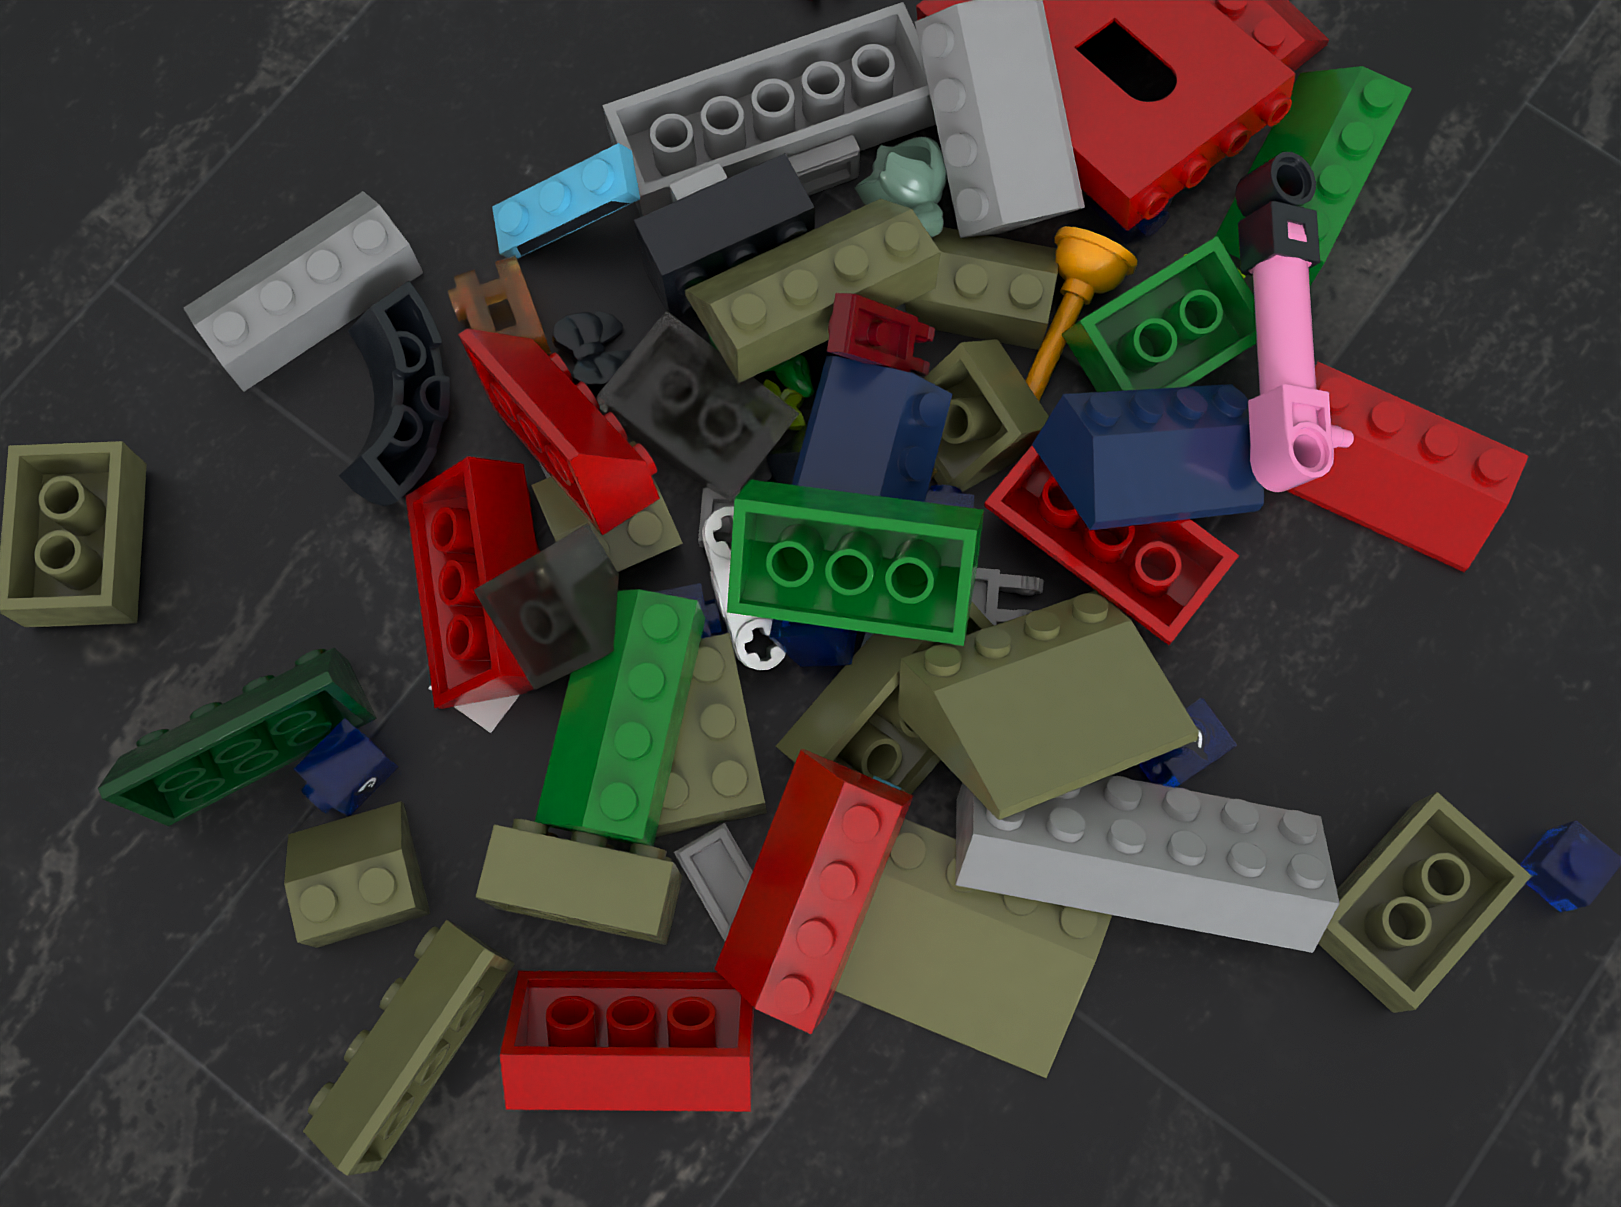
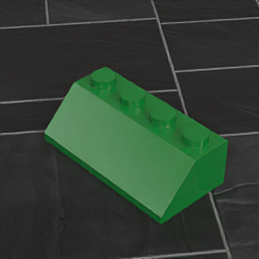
(1339, 129)
(854, 561)
(624, 723)

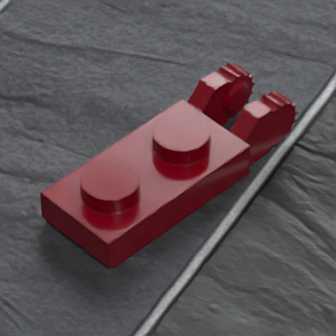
(876, 334)

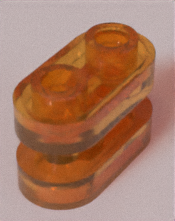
(473, 299)

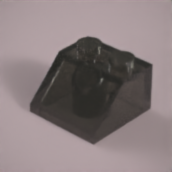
(556, 606)

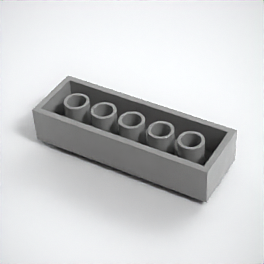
(781, 100)
(1158, 859)

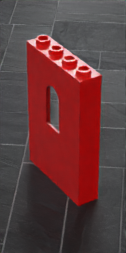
(1141, 152)

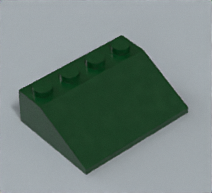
(238, 740)

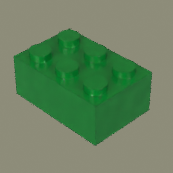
(1168, 325)

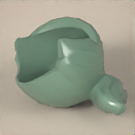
(911, 177)

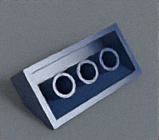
(872, 431)
(1152, 454)

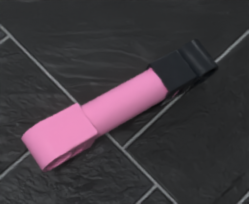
(1277, 247)

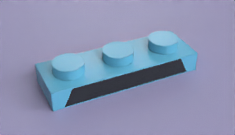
(566, 201)

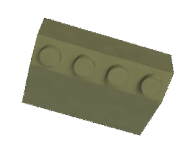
(1043, 703)
(969, 959)

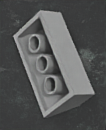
(999, 114)
(303, 290)

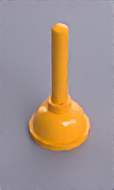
(1089, 267)

